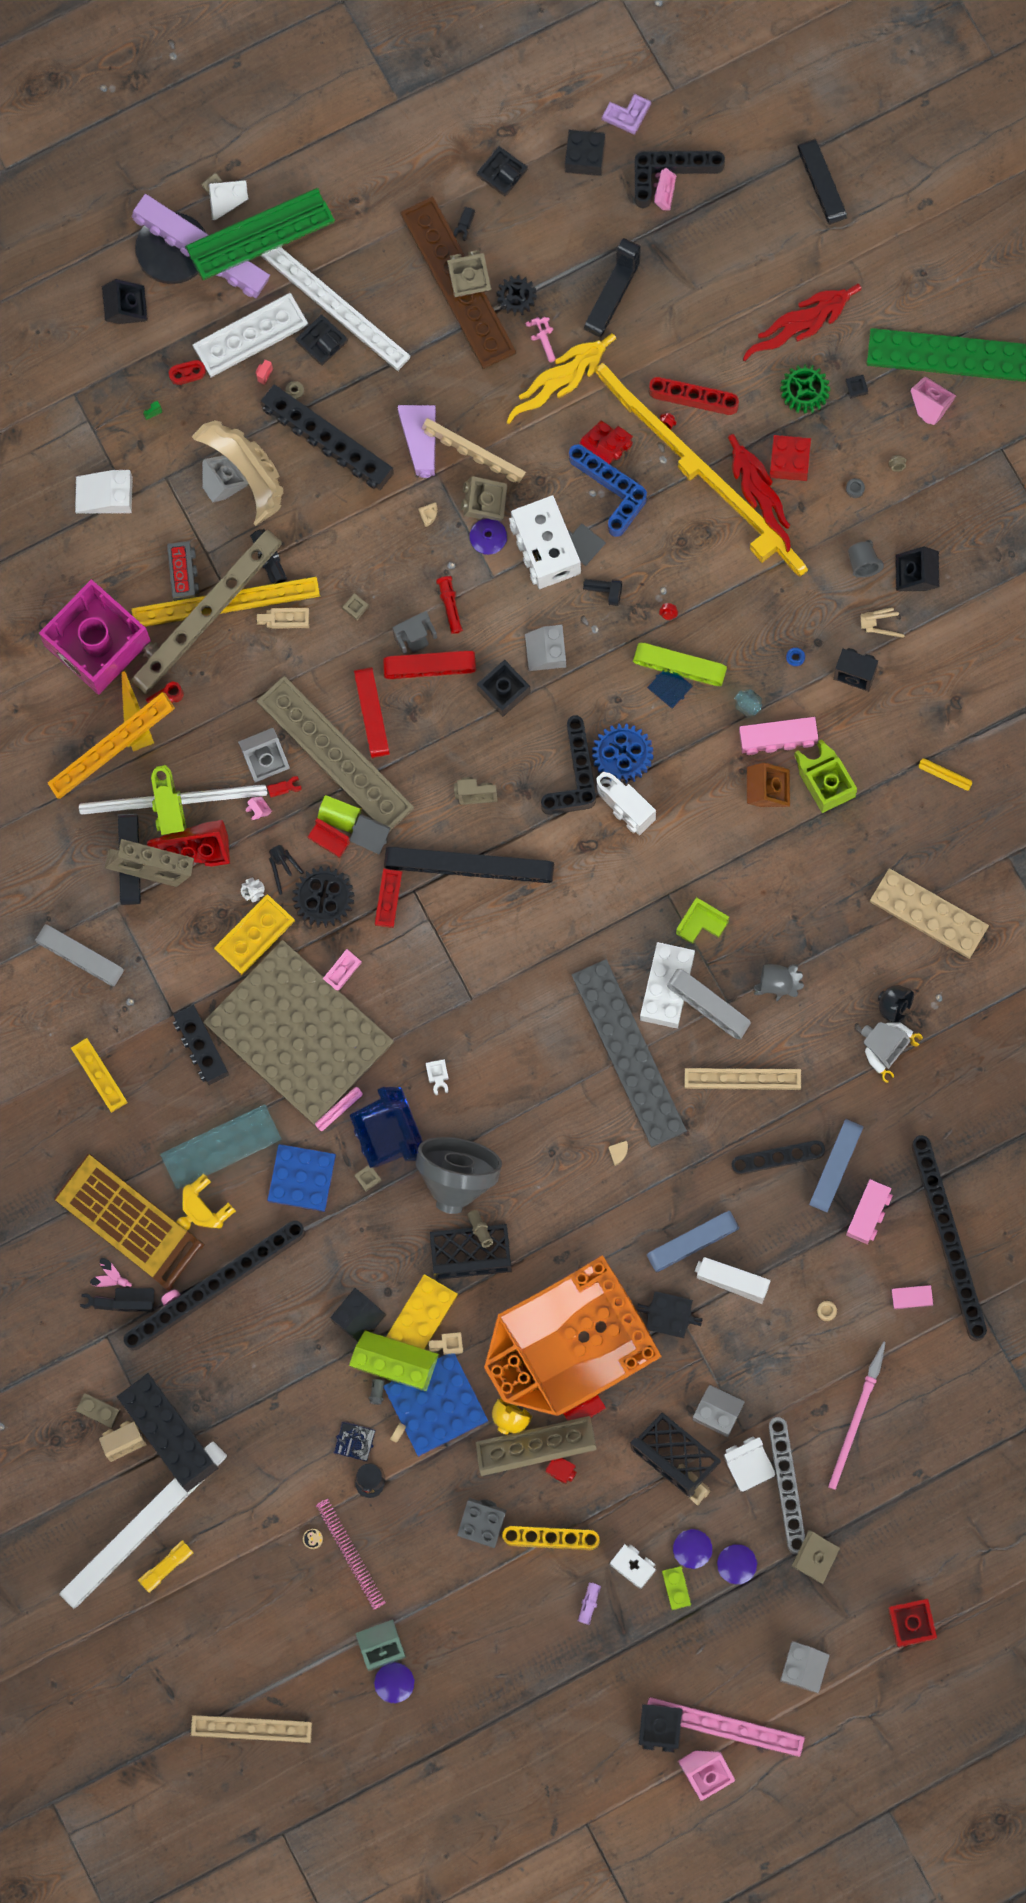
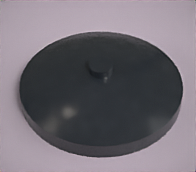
(162, 260)

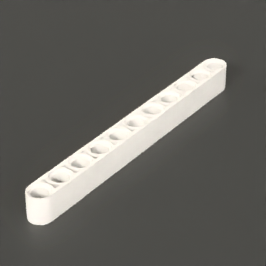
(131, 1536)

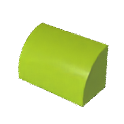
(338, 814)

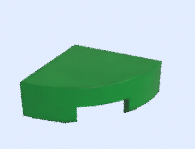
(153, 411)

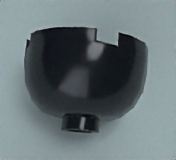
(894, 1002)

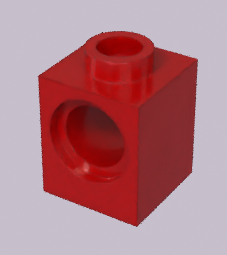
(561, 1470)

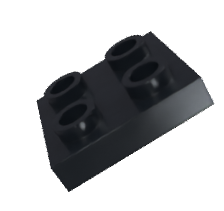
(502, 171)
(321, 340)

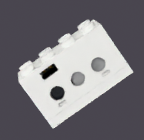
(543, 532)

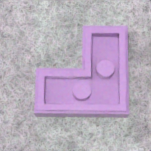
(629, 118)

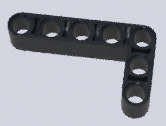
(670, 158)
(627, 264)
(579, 772)

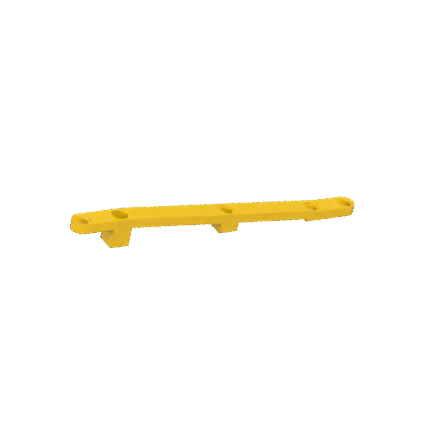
(692, 465)

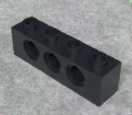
(191, 1017)

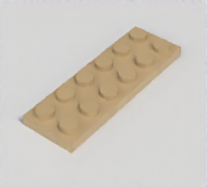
(929, 913)

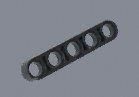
(785, 1151)

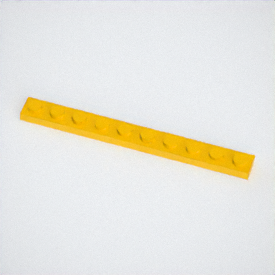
(245, 599)

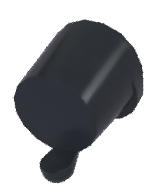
(370, 1480)

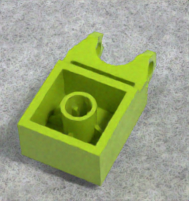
(825, 771)
(167, 803)

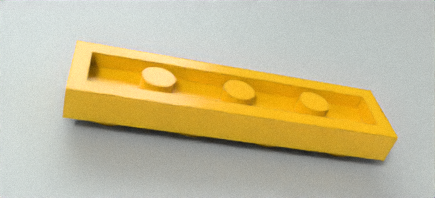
(99, 1075)

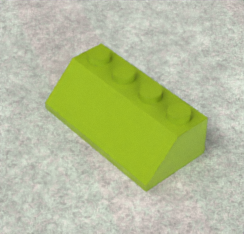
(394, 1360)

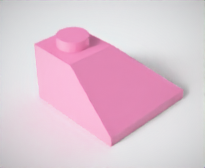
(931, 400)
(706, 1772)

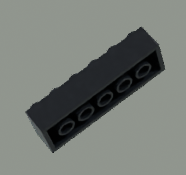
(167, 1432)

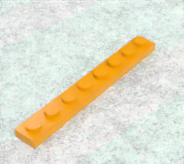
(111, 745)

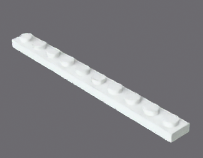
(337, 307)

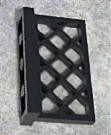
(468, 1267)
(665, 1468)

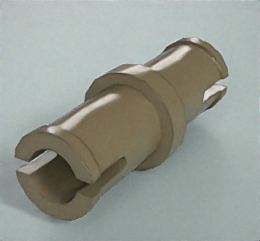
(480, 1228)

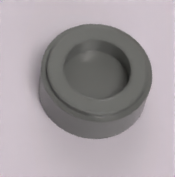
(855, 488)

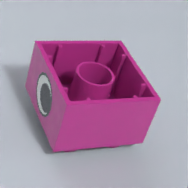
(95, 637)

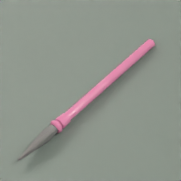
(874, 1370)

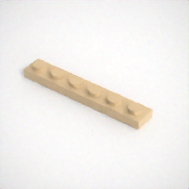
(479, 454)
(743, 1079)
(251, 1729)

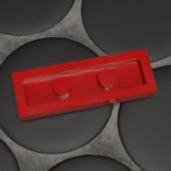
(388, 898)

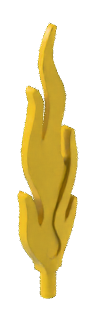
(569, 373)

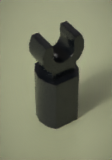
(465, 222)
(98, 1302)

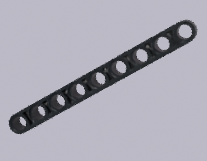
(469, 865)

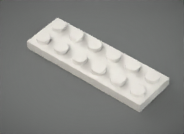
(250, 335)

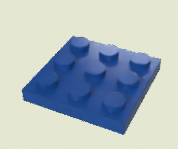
(301, 1178)

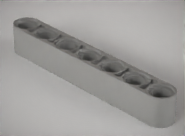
(788, 1475)

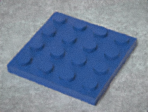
(441, 1412)

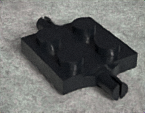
(669, 1314)

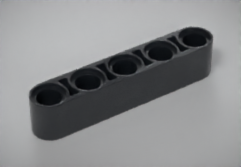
(822, 181)
(129, 885)

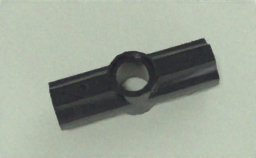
(272, 566)

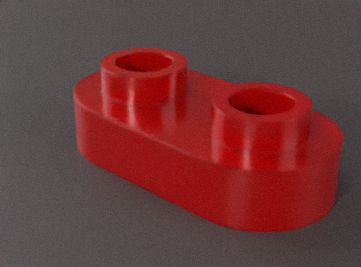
(186, 370)

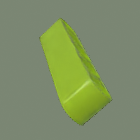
(683, 664)

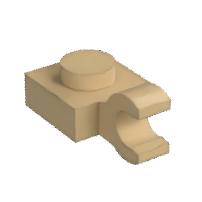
(450, 1344)

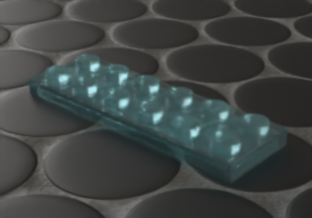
(220, 1146)

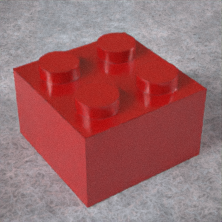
(790, 458)
(912, 1623)

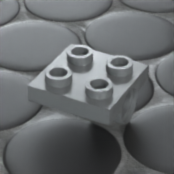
(482, 1522)

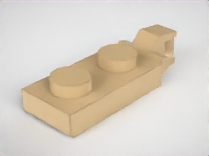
(285, 618)

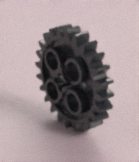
(307, 894)

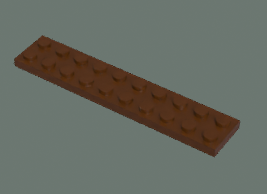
(471, 311)

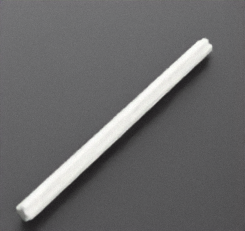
(186, 798)

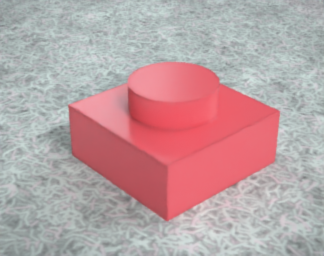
(264, 371)

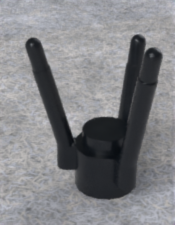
(280, 856)

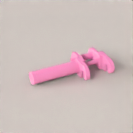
(543, 337)

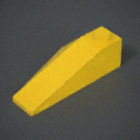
(130, 707)

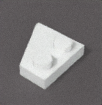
(226, 197)

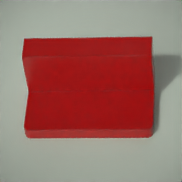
(329, 838)

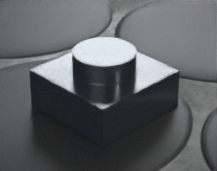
(856, 386)

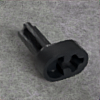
(613, 588)

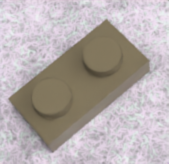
(97, 1410)

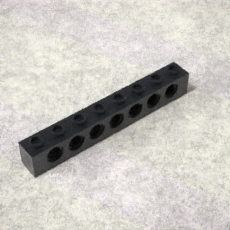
(277, 397)

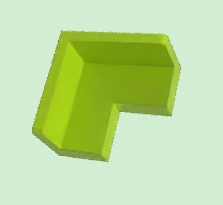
(701, 916)

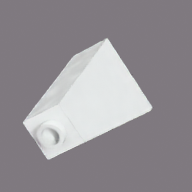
(733, 1279)

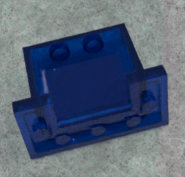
(387, 1128)

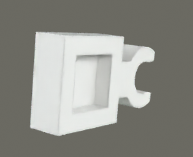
(437, 1073)

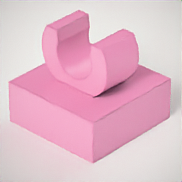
(259, 807)

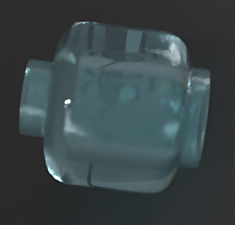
(748, 702)

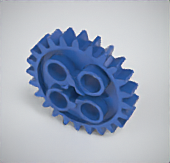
(633, 741)

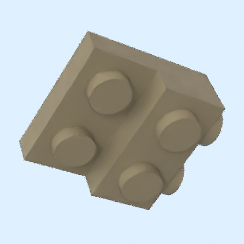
(468, 273)
(484, 499)
(469, 793)

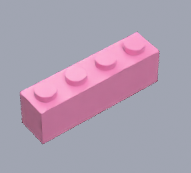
(778, 735)

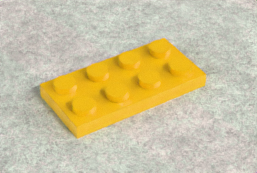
(254, 934)
(422, 1313)

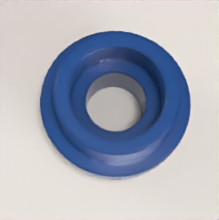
(795, 651)

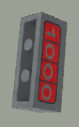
(182, 570)

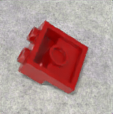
(607, 442)

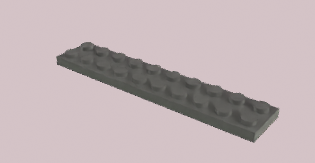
(629, 1053)

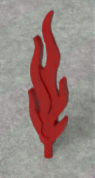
(810, 318)
(759, 487)

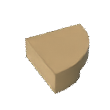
(428, 513)
(618, 1152)

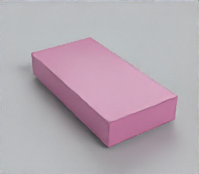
(912, 1297)

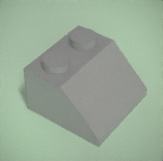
(545, 648)
(264, 754)
(718, 1410)
(804, 1667)

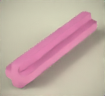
(339, 1108)

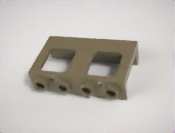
(149, 863)

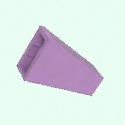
(419, 444)

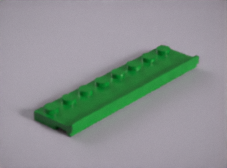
(260, 234)

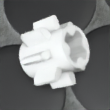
(252, 889)

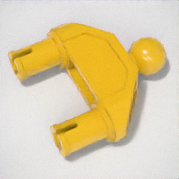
(197, 1209)

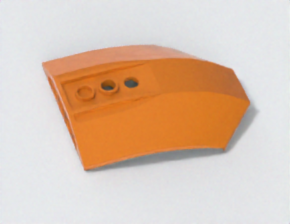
(537, 1347)

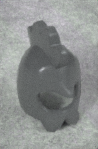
(779, 980)

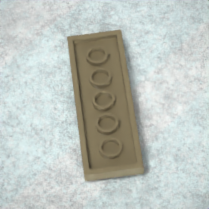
(535, 1446)

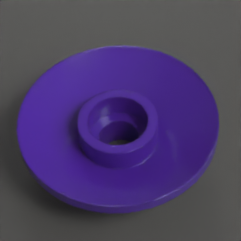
(491, 544)

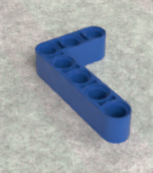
(611, 484)

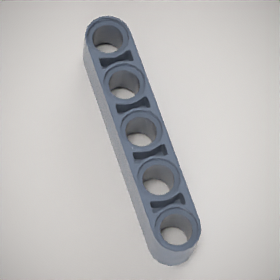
(836, 1165)
(692, 1241)

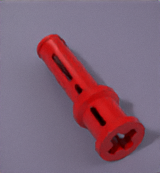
(448, 596)

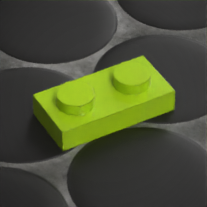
(676, 1588)

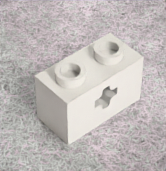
(637, 1577)

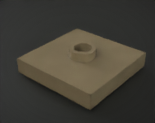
(815, 1557)

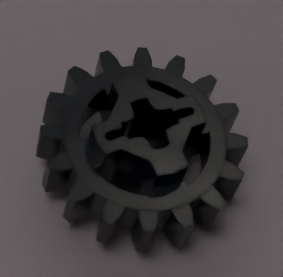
(516, 303)

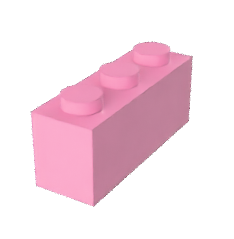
(869, 1212)

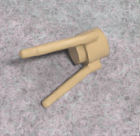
(868, 620)

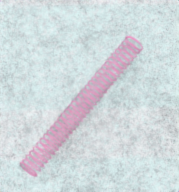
(352, 1562)

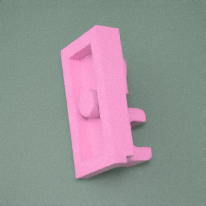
(664, 188)
(342, 970)

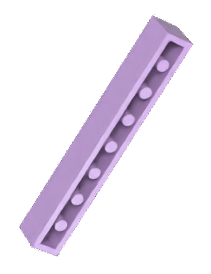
(180, 232)

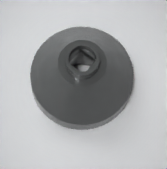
(457, 1171)

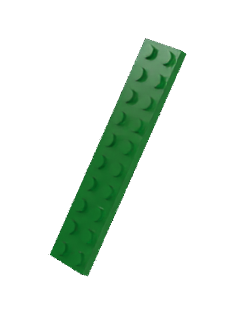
(947, 354)

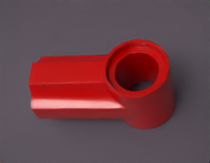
(171, 685)

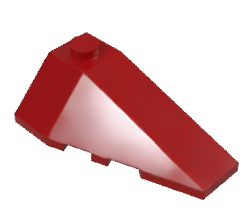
(203, 842)

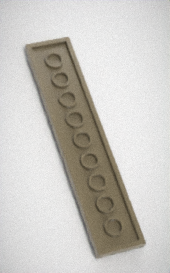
(335, 754)

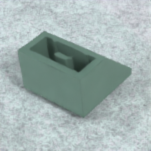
(380, 1645)

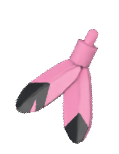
(113, 1276)

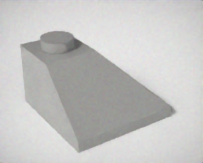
(221, 478)

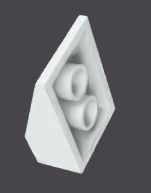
(104, 492)

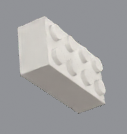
(660, 1003)

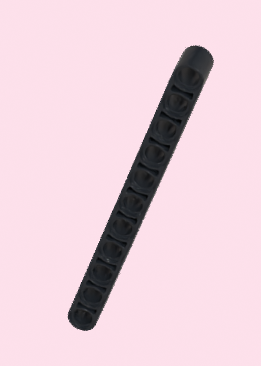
(949, 1247)
(204, 1286)

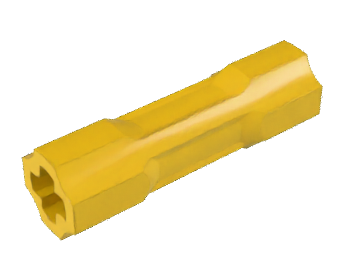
(154, 1576)

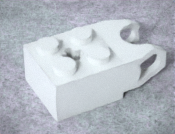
(626, 803)

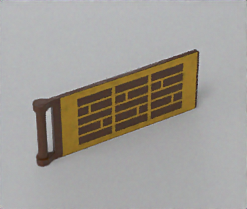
(127, 1220)

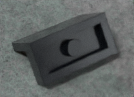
(134, 1300)

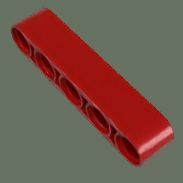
(686, 389)
(429, 664)
(371, 712)

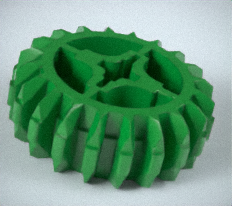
(810, 393)

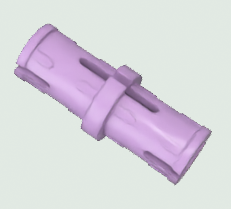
(589, 1603)

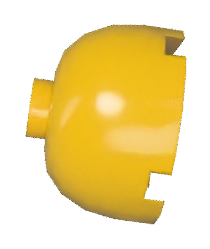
(510, 1417)

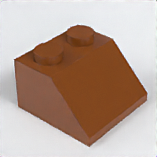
(768, 785)

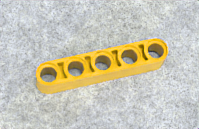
(542, 1533)

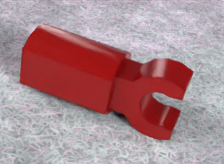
(283, 787)

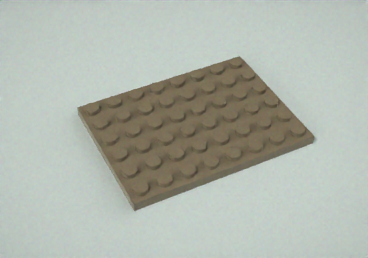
(298, 1032)

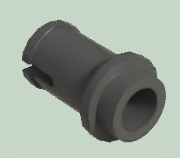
(376, 1392)

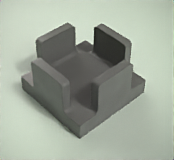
(414, 632)

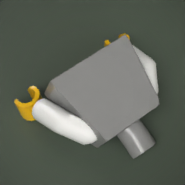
(886, 1044)

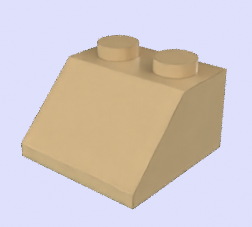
(122, 1441)

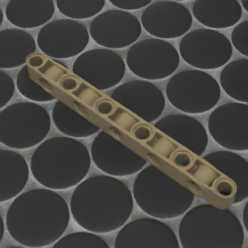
(197, 623)

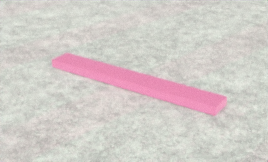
(737, 1729)

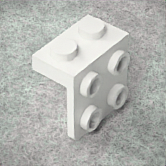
(749, 1464)

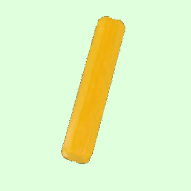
(945, 774)

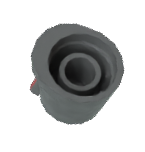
(864, 560)

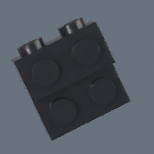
(660, 1727)

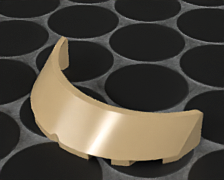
(250, 461)

